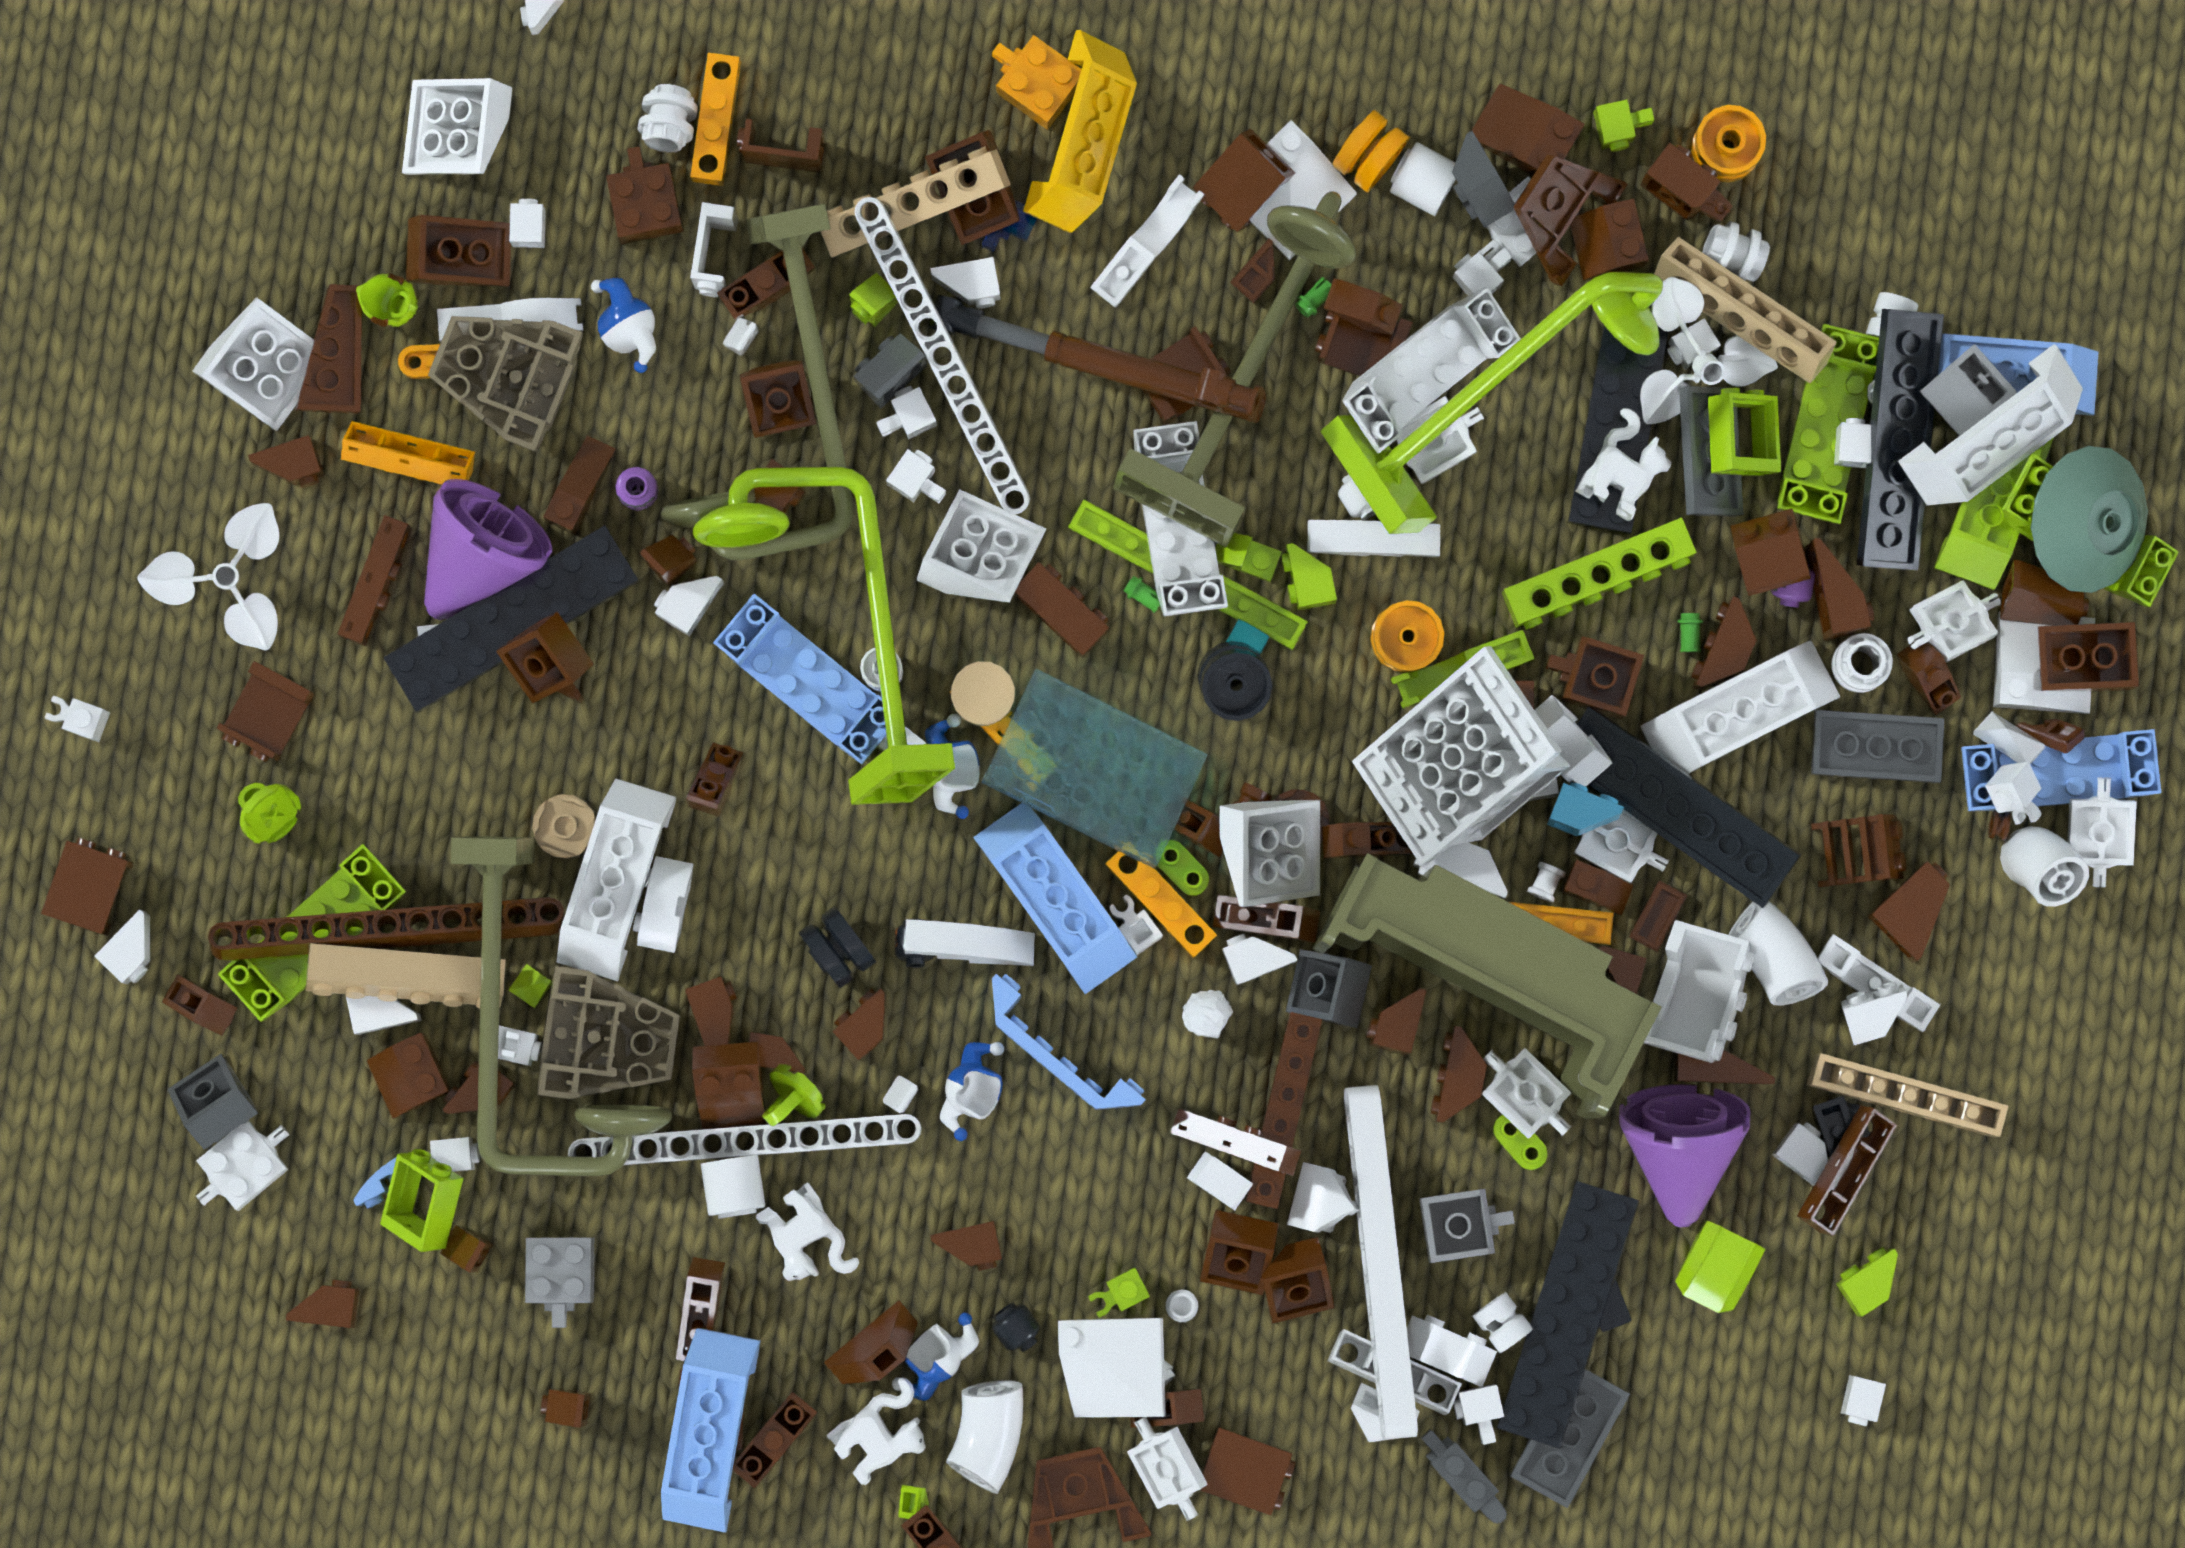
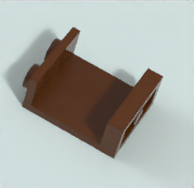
(782, 158)
(1243, 180)
(1355, 349)
(1191, 354)
(266, 713)
(86, 886)
(1247, 1471)

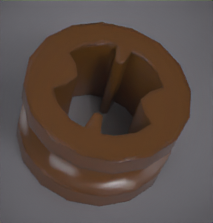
(1999, 825)

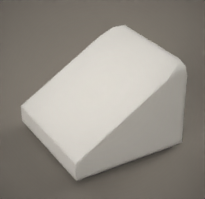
(741, 336)
(900, 1094)

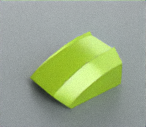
(1718, 1267)

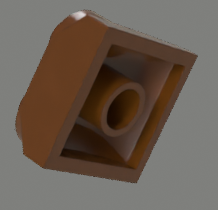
(777, 398)

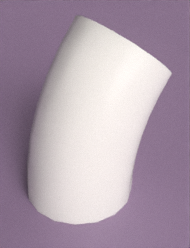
(2044, 865)
(1782, 955)
(988, 1433)

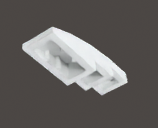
(1370, 538)
(970, 942)

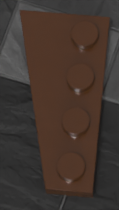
(334, 362)

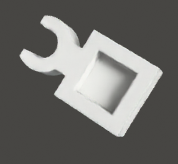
(1137, 929)

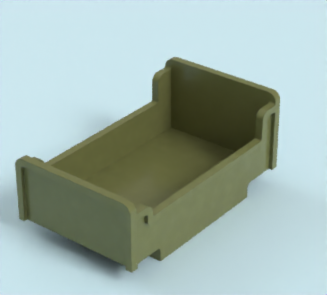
(1505, 961)

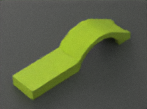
(1416, 685)

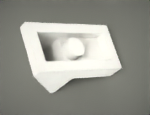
(1220, 1180)

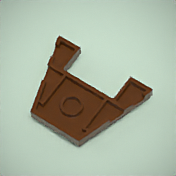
(1553, 202)
(1077, 1487)

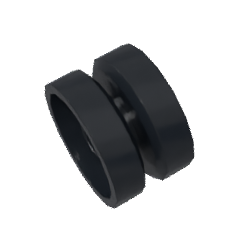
(1231, 662)
(836, 947)

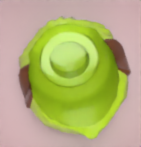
(387, 300)

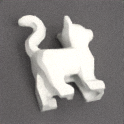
(1620, 471)
(806, 1227)
(873, 1435)

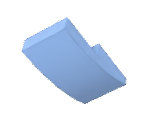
(375, 1186)

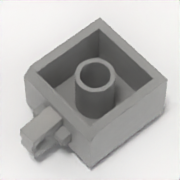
(1460, 1225)
(559, 1274)

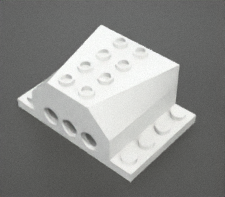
(1461, 759)

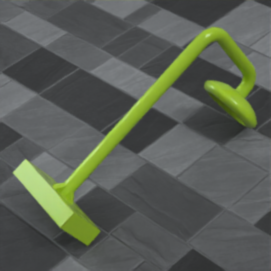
(1621, 305)
(902, 769)

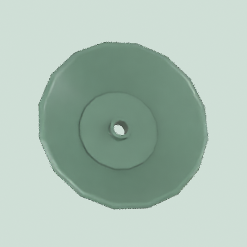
(2089, 519)

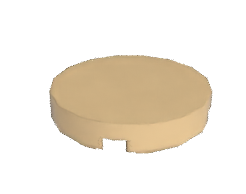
(983, 693)
(563, 826)

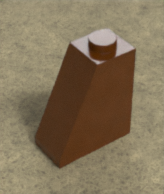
(2037, 599)
(1912, 910)

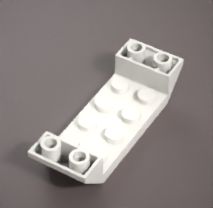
(1428, 366)
(1999, 438)
(1180, 558)
(1742, 709)
(612, 878)

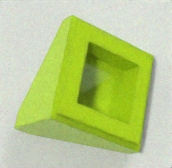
(530, 986)

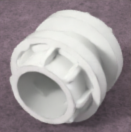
(668, 116)
(1737, 253)
(1875, 649)

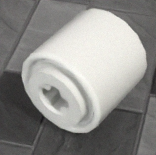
(1423, 178)
(733, 1186)

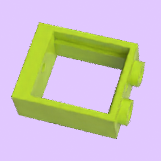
(1764, 433)
(401, 1197)

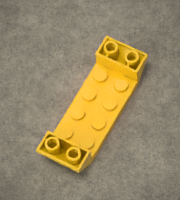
(1088, 138)

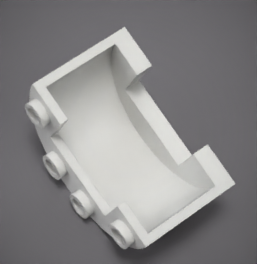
(1700, 992)

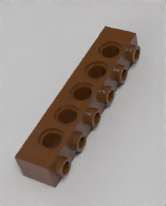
(1285, 1102)

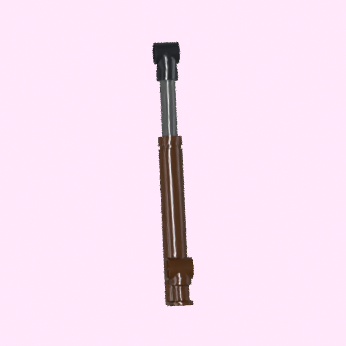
(1207, 390)

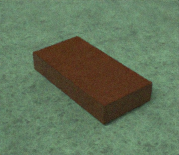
(1657, 916)

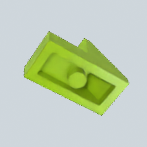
(1248, 557)

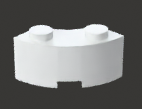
(1581, 752)
(664, 904)
(1448, 1351)

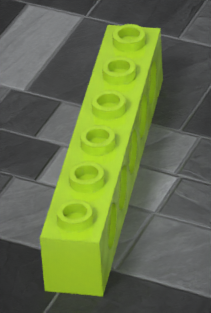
(1670, 535)

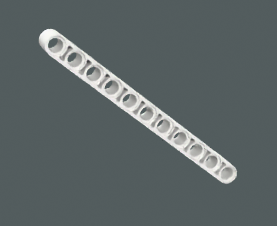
(942, 339)
(761, 1139)
(1380, 1262)

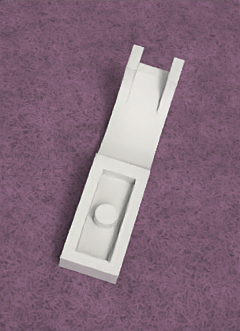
(1147, 242)
(533, 309)

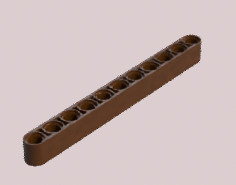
(371, 922)

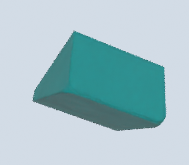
(1248, 634)

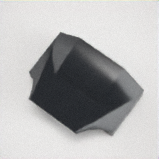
(1833, 1120)

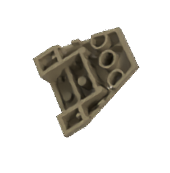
(508, 372)
(602, 1037)

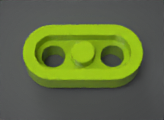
(1183, 866)
(1518, 1144)

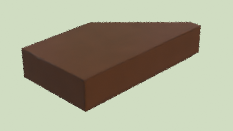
(1257, 273)
(2055, 734)
(775, 1051)

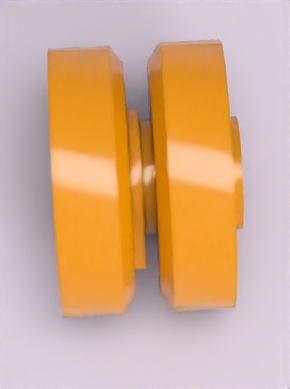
(1733, 125)
(1369, 151)
(1388, 641)

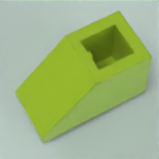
(872, 300)
(1311, 579)
(1870, 1284)

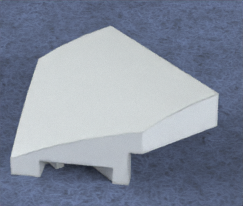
(1320, 1199)

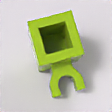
(1617, 124)
(1124, 1291)

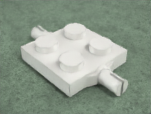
(1510, 234)
(1446, 449)
(1954, 621)
(2102, 830)
(1621, 847)
(1526, 1093)
(242, 1165)
(1167, 1468)

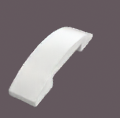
(1864, 975)

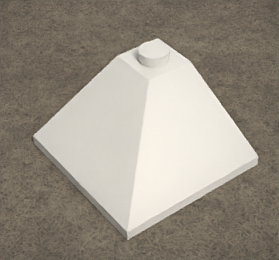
(454, 125)
(1306, 188)
(259, 363)
(980, 550)
(2018, 672)
(1272, 849)
(1114, 1366)

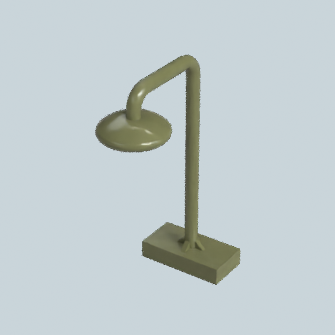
(789, 233)
(1180, 495)
(493, 859)

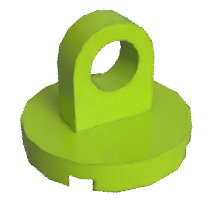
(267, 811)
(795, 1093)

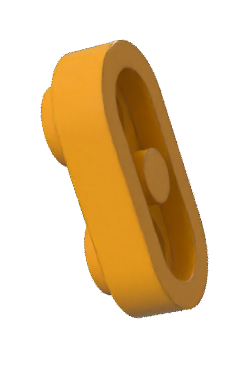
(425, 353)

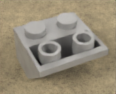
(1968, 390)

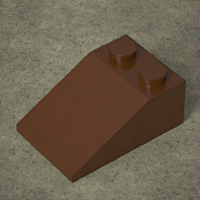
(1525, 129)
(985, 213)
(458, 251)
(1838, 598)
(2088, 657)
(728, 1085)

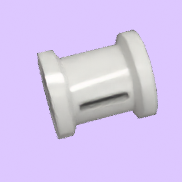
(1546, 882)

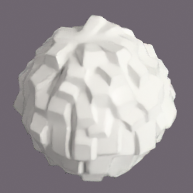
(1206, 1013)

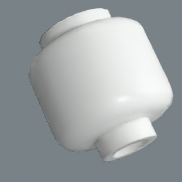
(1354, 500)

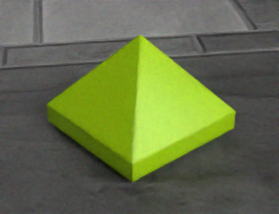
(911, 1500)

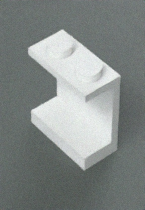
(714, 217)

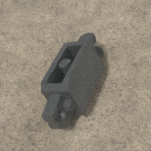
(1464, 1477)

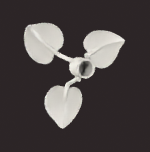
(1739, 366)
(253, 619)

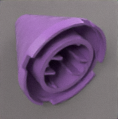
(477, 547)
(1683, 1143)

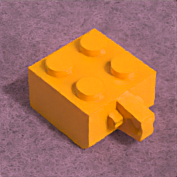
(1036, 80)

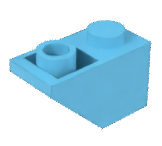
(1581, 811)

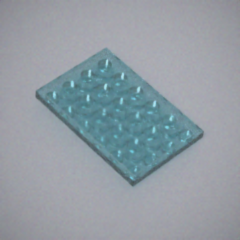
(1094, 768)

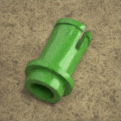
(1313, 298)
(1142, 593)
(1690, 632)

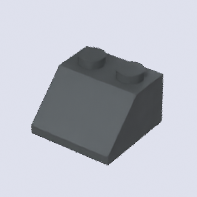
(1480, 183)
(890, 369)
(1329, 988)
(212, 1101)

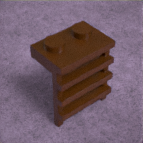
(1879, 849)

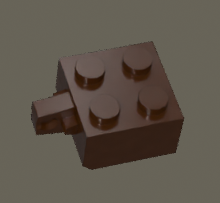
(1685, 185)
(644, 200)
(1598, 676)

